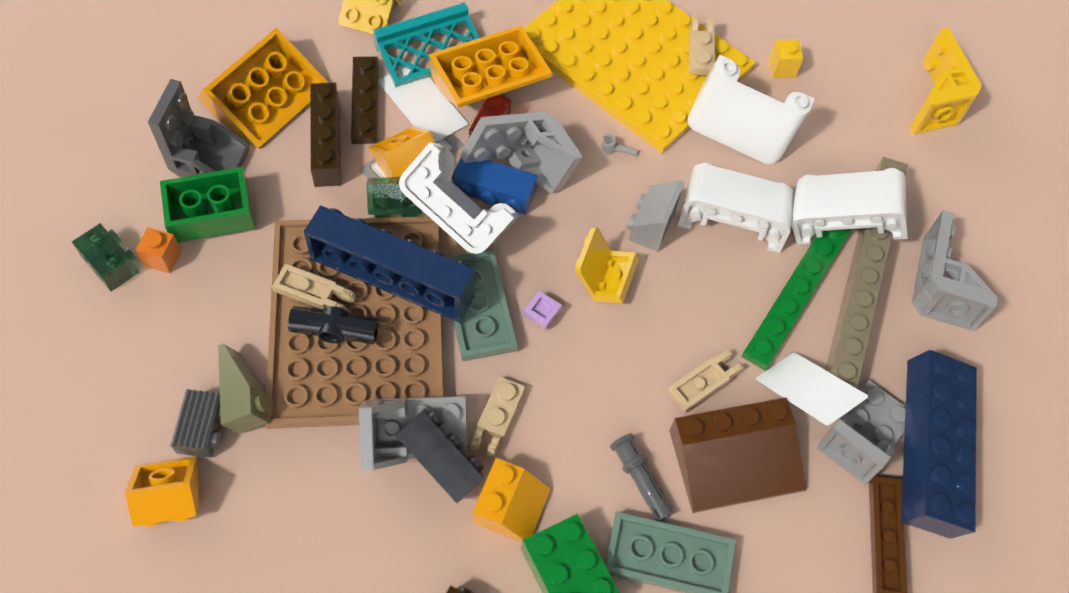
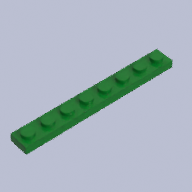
(794, 298)

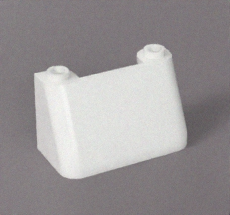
(744, 116)
(430, 189)
(740, 202)
(850, 203)

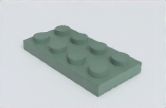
(487, 322)
(669, 555)

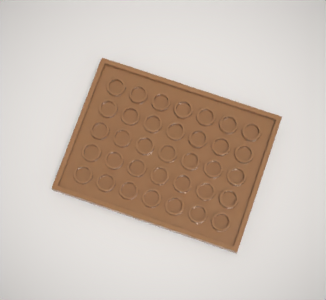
(327, 382)

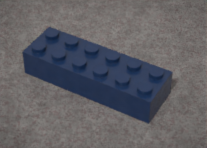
(390, 263)
(940, 446)

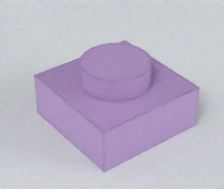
(542, 310)

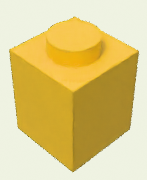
(785, 58)

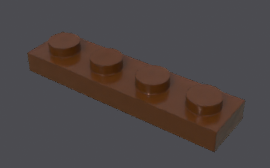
(887, 536)

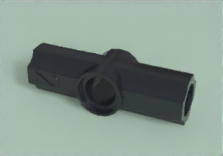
(333, 325)

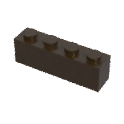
(325, 134)

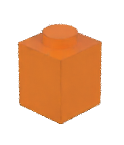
(158, 250)

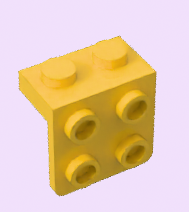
(366, 14)
(603, 271)

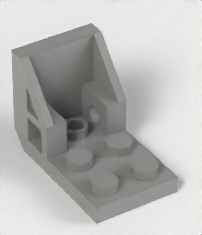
(530, 143)
(955, 301)
(385, 417)
(866, 434)

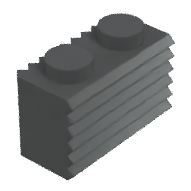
(198, 424)

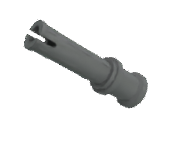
(635, 465)

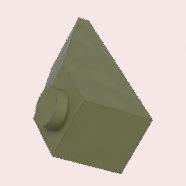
(242, 398)

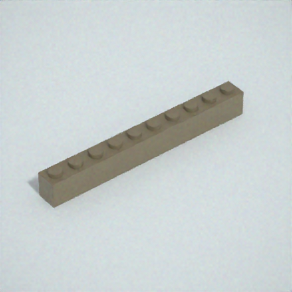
(860, 298)

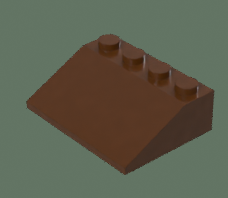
(738, 454)

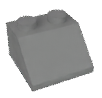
(655, 214)

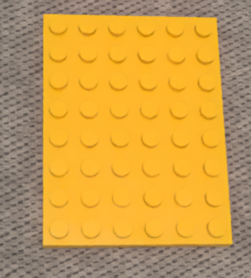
(628, 60)

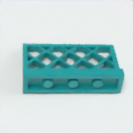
(418, 28)

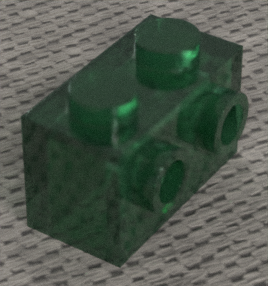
(387, 199)
(106, 257)

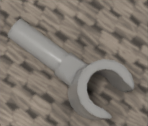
(611, 146)

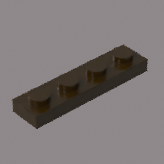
(364, 100)

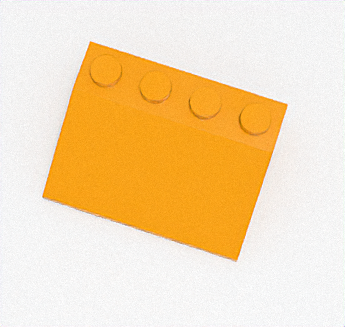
(487, 66)
(262, 89)

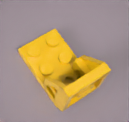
(953, 87)

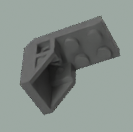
(192, 142)

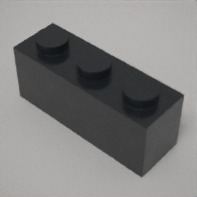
(441, 454)

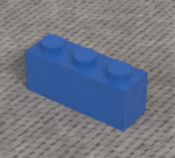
(496, 183)

